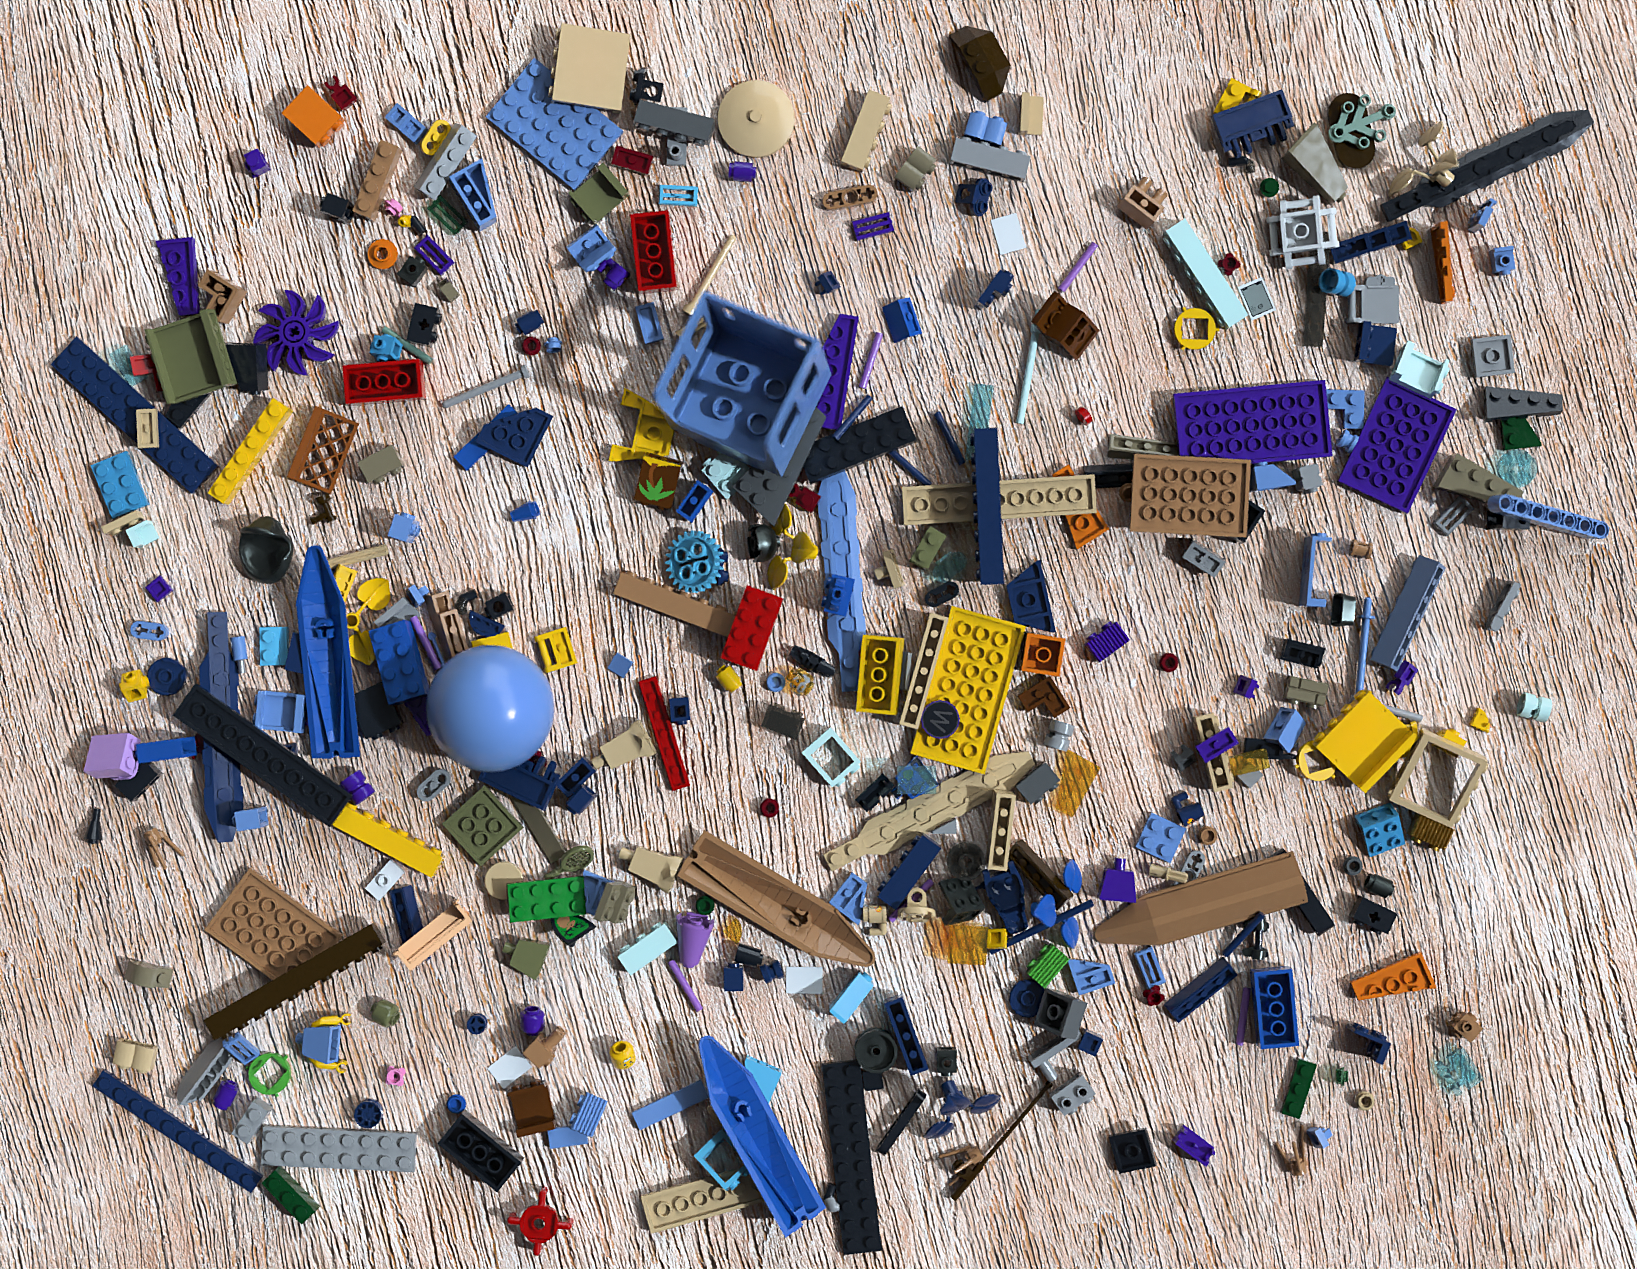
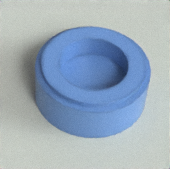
(775, 682)

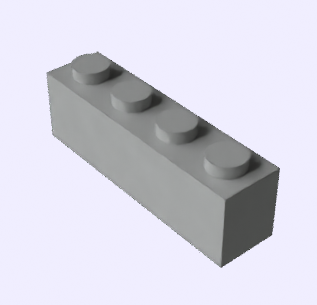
(990, 159)
(445, 161)

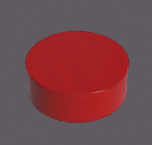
(1083, 415)

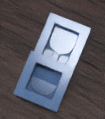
(406, 123)

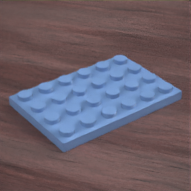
(558, 135)

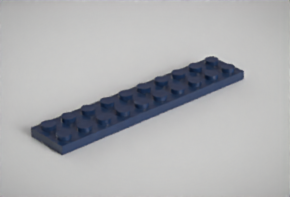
(119, 403)

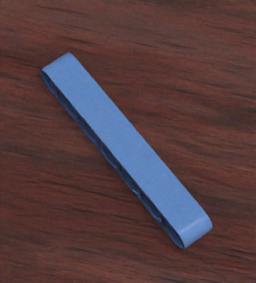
(1548, 516)

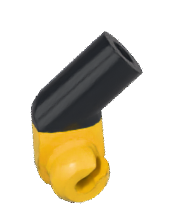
(411, 222)

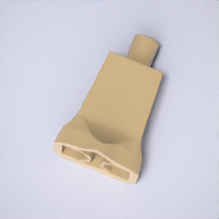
(625, 747)
(653, 866)

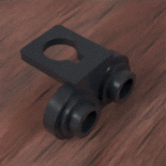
(638, 93)

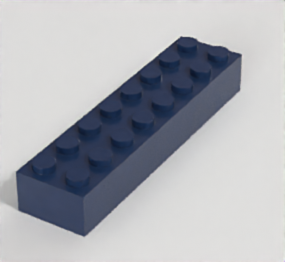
(988, 506)

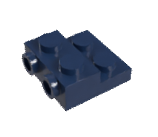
(999, 286)

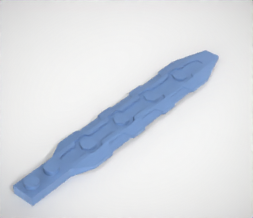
(841, 557)

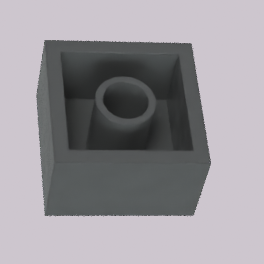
(1060, 1013)

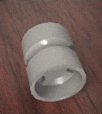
(1059, 735)

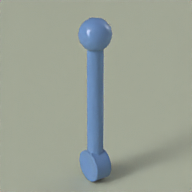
(432, 636)

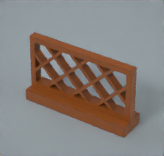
(306, 447)

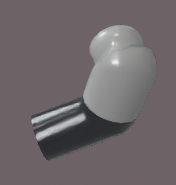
(829, 1200)

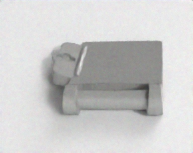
(1378, 301)

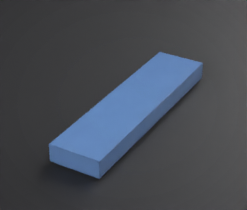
(670, 1104)

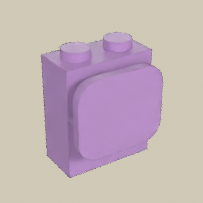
(112, 756)

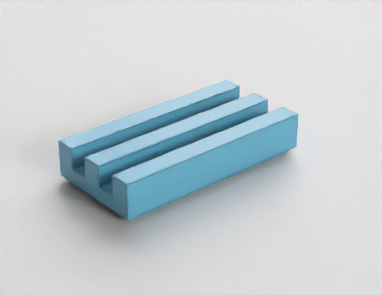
(684, 196)

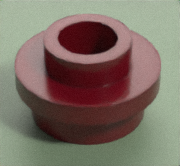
(527, 341)
(1173, 666)
(769, 814)

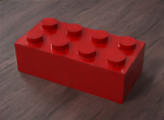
(653, 252)
(384, 382)
(752, 628)

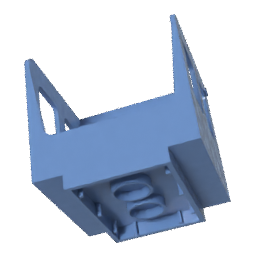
(744, 384)

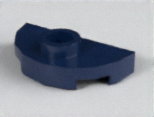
(484, 626)

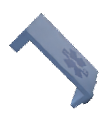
(1307, 571)

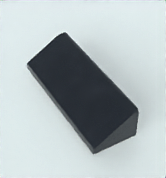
(1110, 475)

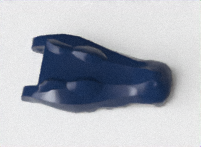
(1007, 895)

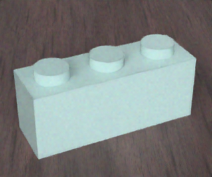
(647, 947)

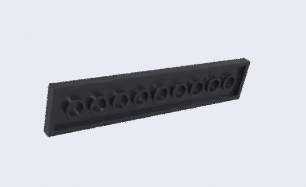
(263, 755)
(851, 1157)

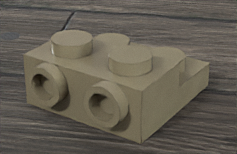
(615, 902)

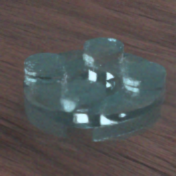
(1524, 460)

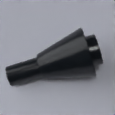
(94, 832)

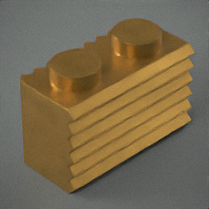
(1430, 831)

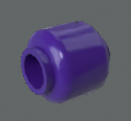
(532, 1020)

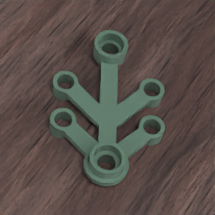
(1359, 124)

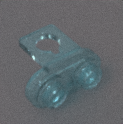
(949, 566)

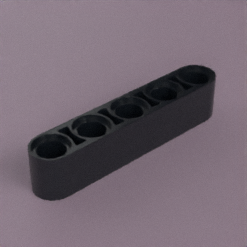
(1313, 909)

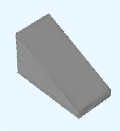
(948, 828)

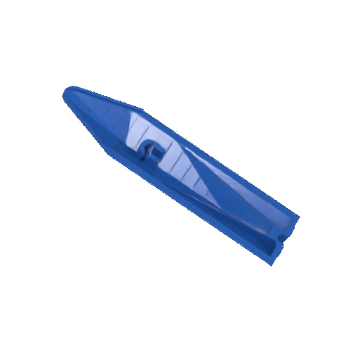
(326, 661)
(758, 1138)

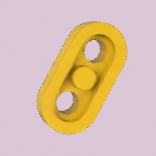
(434, 136)

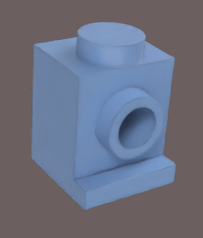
(1496, 260)

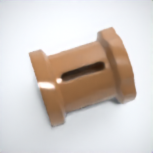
(1360, 549)

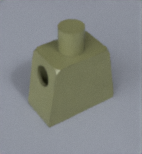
(527, 955)

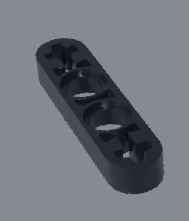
(901, 1122)

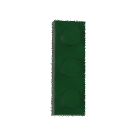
(1298, 1088)

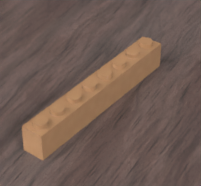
(674, 604)

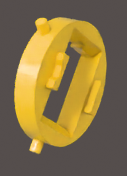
(1194, 344)
(1301, 764)

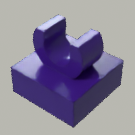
(1245, 687)

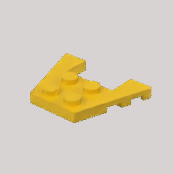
(651, 432)

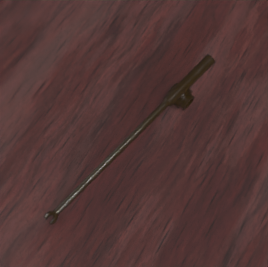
(968, 1174)

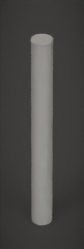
(1399, 712)

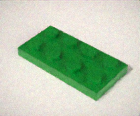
(546, 899)

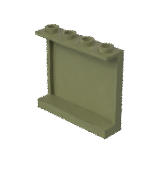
(190, 357)

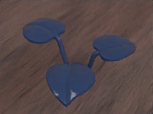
(954, 1102)

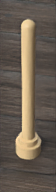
(689, 308)

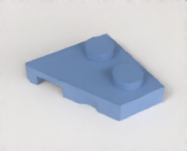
(1090, 975)

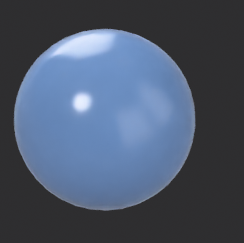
(490, 708)

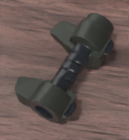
(1257, 951)

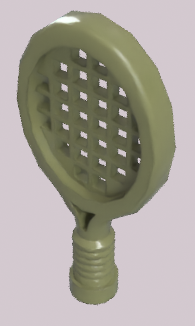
(570, 853)

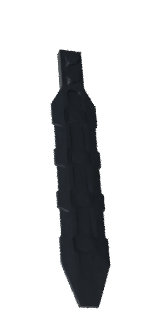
(1494, 161)

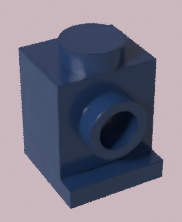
(675, 703)

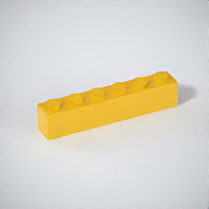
(250, 451)
(389, 840)

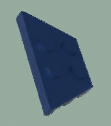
(1030, 599)

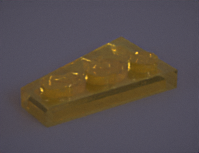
(1075, 782)

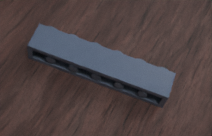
(1407, 613)

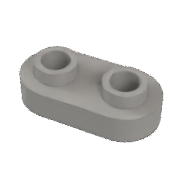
(433, 784)

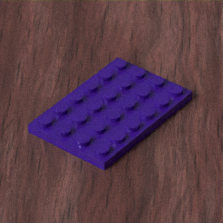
(1396, 445)

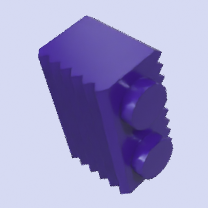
(1107, 641)

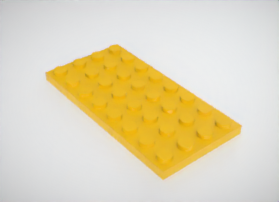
(975, 678)

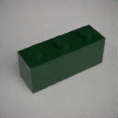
(290, 1194)

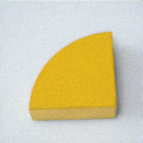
(1480, 720)

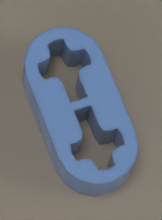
(149, 635)

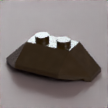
(982, 59)

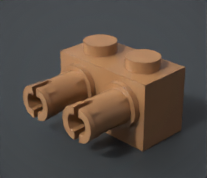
(1140, 205)
(542, 1048)

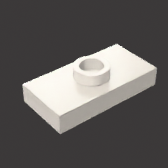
(385, 880)

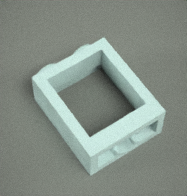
(852, 768)

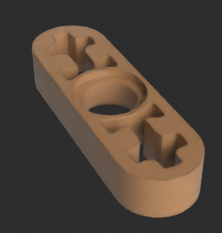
(837, 206)

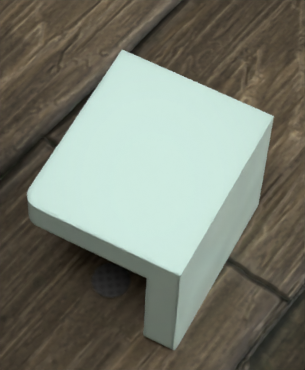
(142, 534)

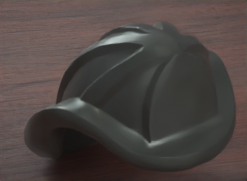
(265, 550)

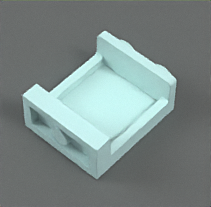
(1419, 371)

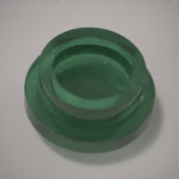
(1341, 1076)

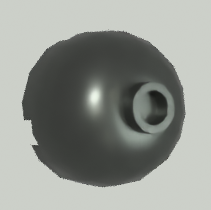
(762, 543)

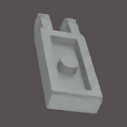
(1502, 606)

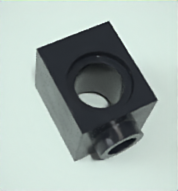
(508, 606)

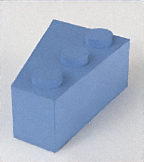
(474, 193)

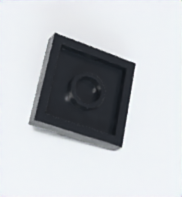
(1132, 1150)

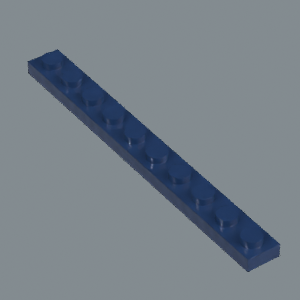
(177, 1130)

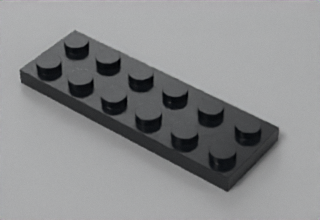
(859, 445)

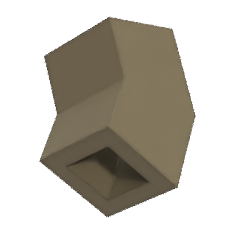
(448, 290)

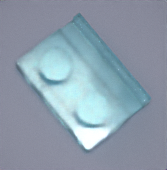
(916, 779)

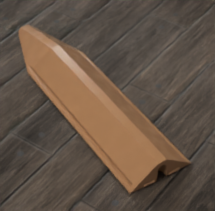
(773, 902)
(1207, 903)

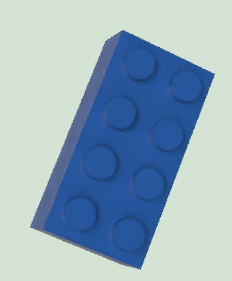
(399, 662)
(1274, 1007)

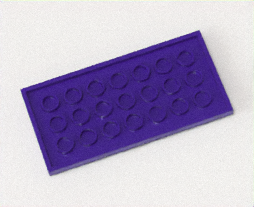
(1255, 422)

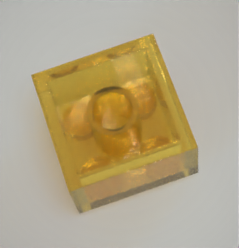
(967, 943)

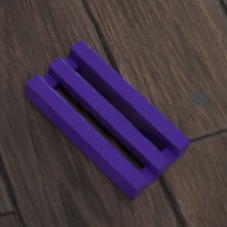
(876, 225)
(423, 243)

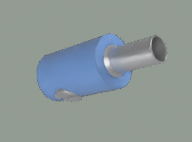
(239, 652)

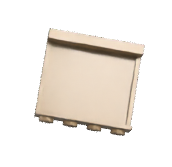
(589, 67)

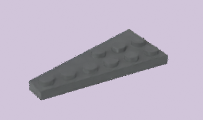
(769, 491)

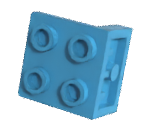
(1381, 829)

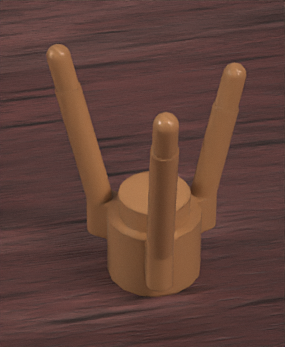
(153, 839)
(972, 1156)
(1297, 1164)

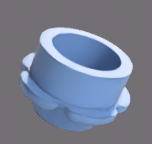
(553, 345)

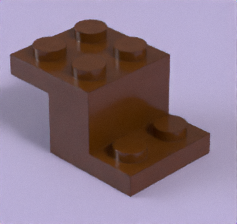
(1065, 325)

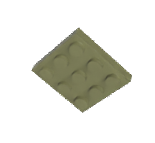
(482, 825)

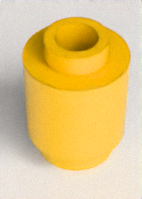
(728, 678)

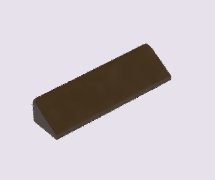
(1039, 873)

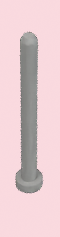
(487, 387)

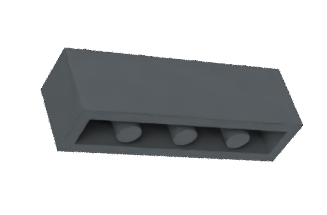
(674, 122)

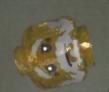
(800, 682)

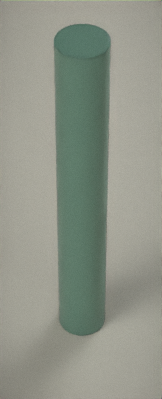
(408, 346)

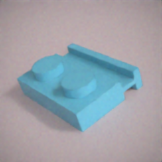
(273, 645)

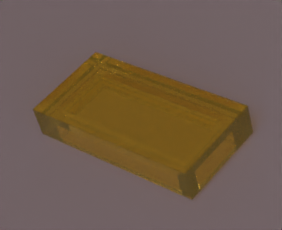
(1249, 762)

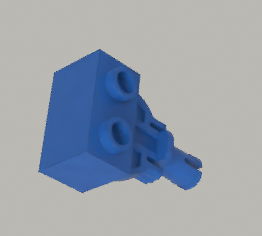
(838, 594)

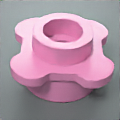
(393, 208)
(390, 1076)

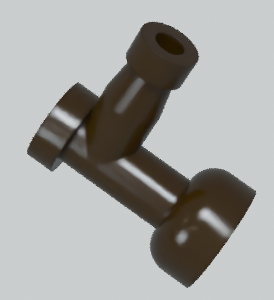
(327, 514)

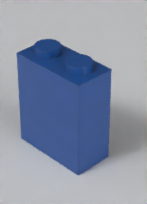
(166, 749)

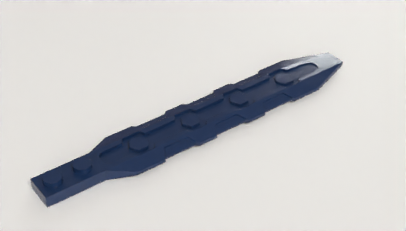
(222, 773)

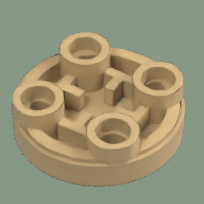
(499, 875)

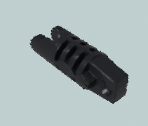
(812, 661)

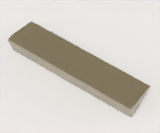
(1125, 446)
(542, 830)

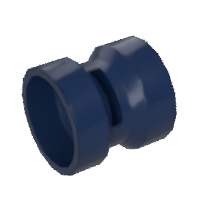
(771, 971)

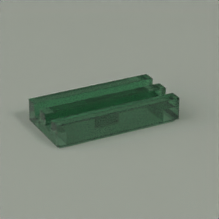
(436, 204)

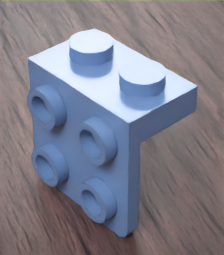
(591, 249)

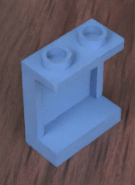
(280, 711)

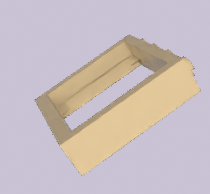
(1409, 764)

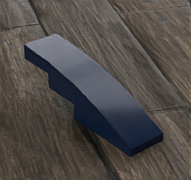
(1371, 242)

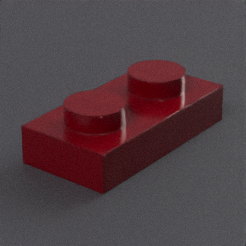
(632, 160)

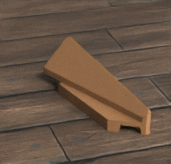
(446, 624)

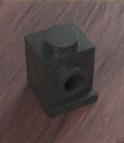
(413, 277)
(943, 1054)

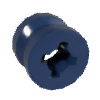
(475, 1026)

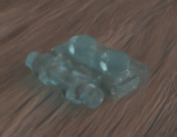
(1464, 1068)

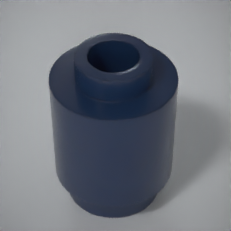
(529, 322)

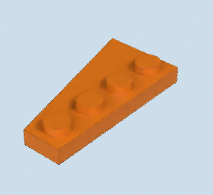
(1442, 259)
(1083, 526)
(1399, 977)

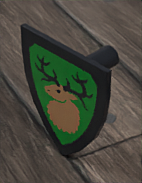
(571, 928)

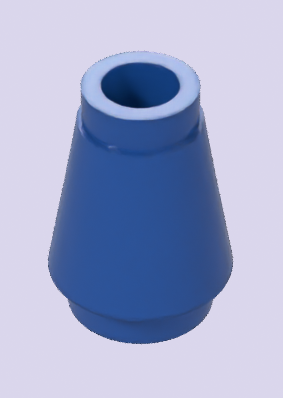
(525, 512)

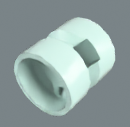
(1530, 706)

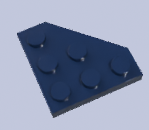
(516, 434)

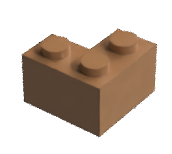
(226, 295)

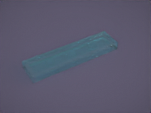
(979, 412)

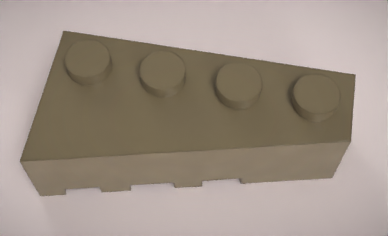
(1472, 481)

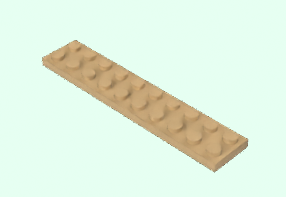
(1018, 499)

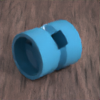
(1337, 282)

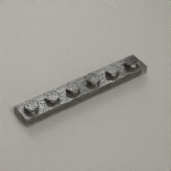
(1315, 302)

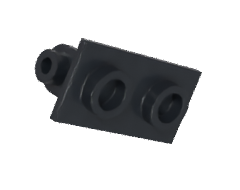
(869, 797)

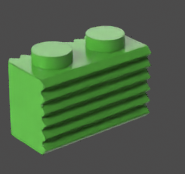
(1047, 964)

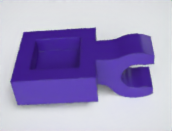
(1403, 677)

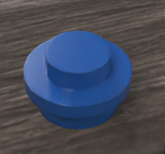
(456, 1103)

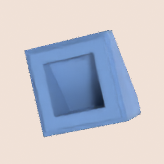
(620, 665)

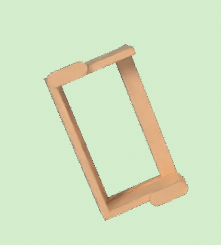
(433, 936)

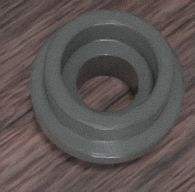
(1358, 865)

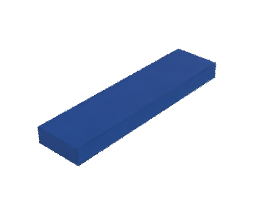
(472, 451)

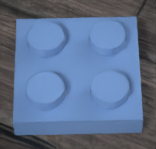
(1160, 837)

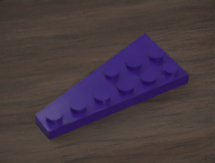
(839, 354)

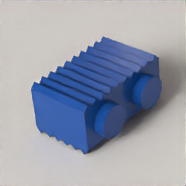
(694, 501)

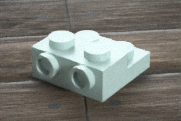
(724, 473)

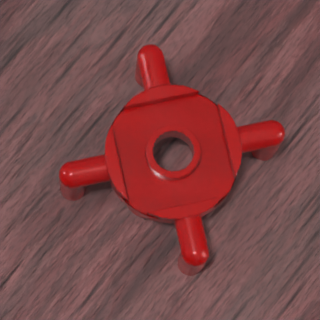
(539, 1211)

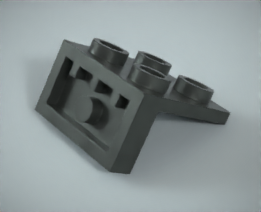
(963, 901)

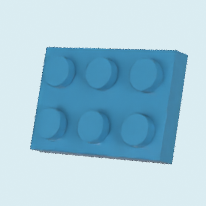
(119, 485)

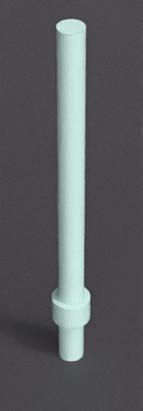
(1028, 373)

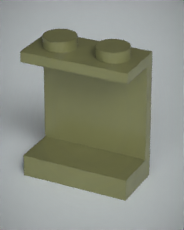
(598, 195)
(927, 548)

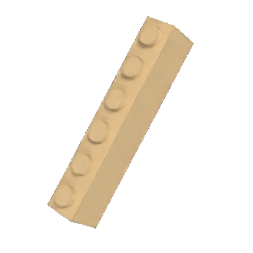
(923, 670)

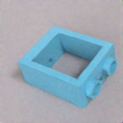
(707, 1149)

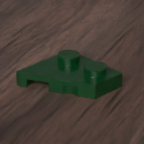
(1518, 434)

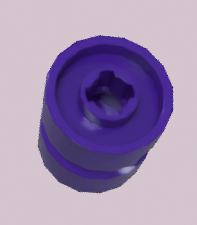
(356, 785)

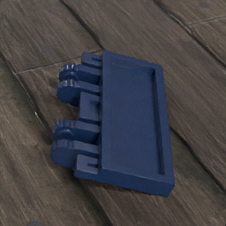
(1253, 119)
(524, 783)

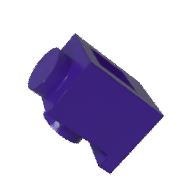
(256, 163)

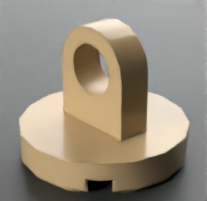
(917, 911)

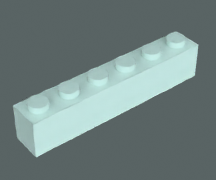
(1205, 274)

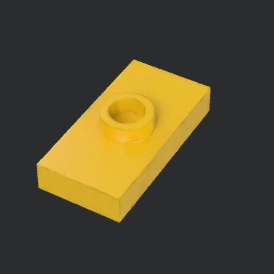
(344, 578)

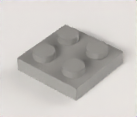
(1492, 356)

